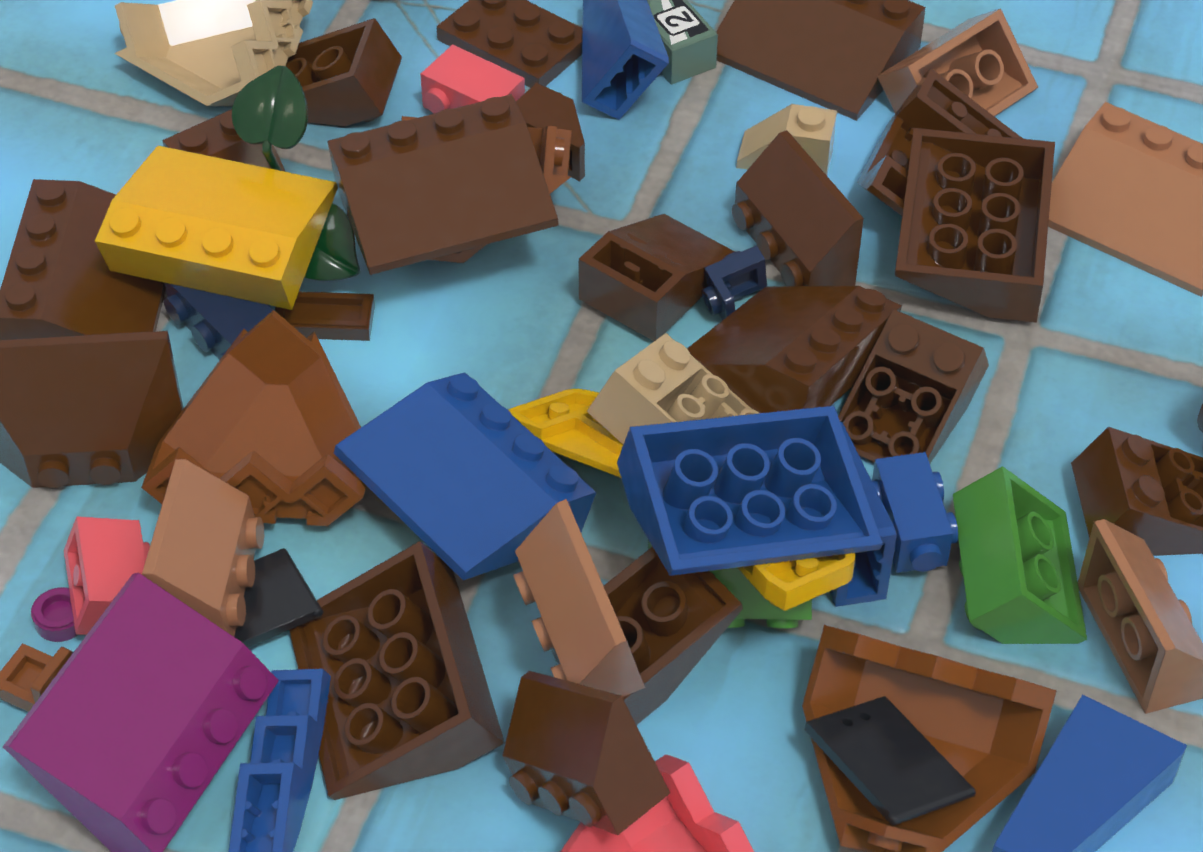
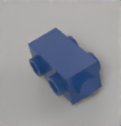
(916, 508)

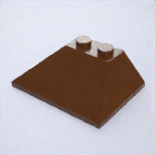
(932, 106)
(85, 406)

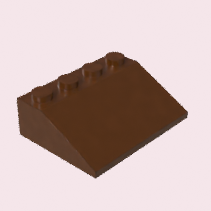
(821, 46)
(441, 183)
(977, 221)
(59, 277)
(795, 344)
(402, 675)

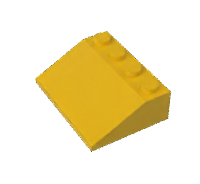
(216, 226)

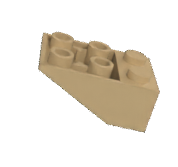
(663, 387)

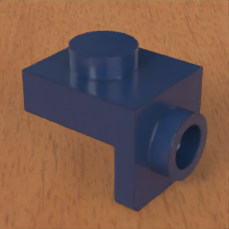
(732, 279)

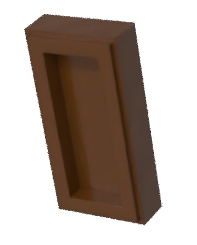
(332, 315)

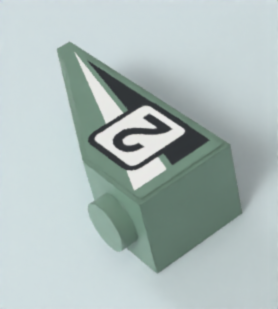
(686, 37)

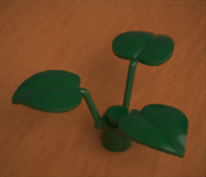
(276, 113)

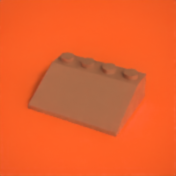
(1134, 195)

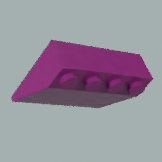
(141, 717)

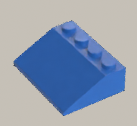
(462, 473)
(747, 490)

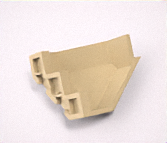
(211, 44)

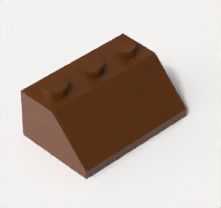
(798, 217)
(580, 754)

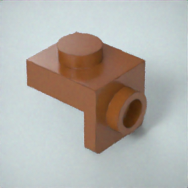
(29, 675)

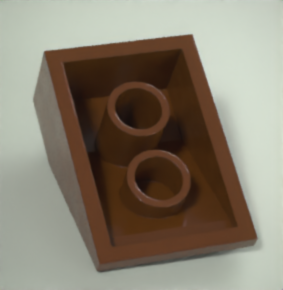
(346, 73)
(667, 624)

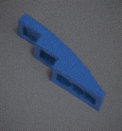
(282, 764)

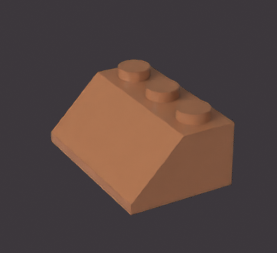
(975, 58)
(205, 545)
(574, 607)
(1141, 618)

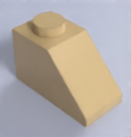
(807, 124)

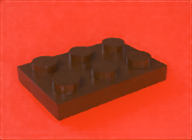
(514, 37)

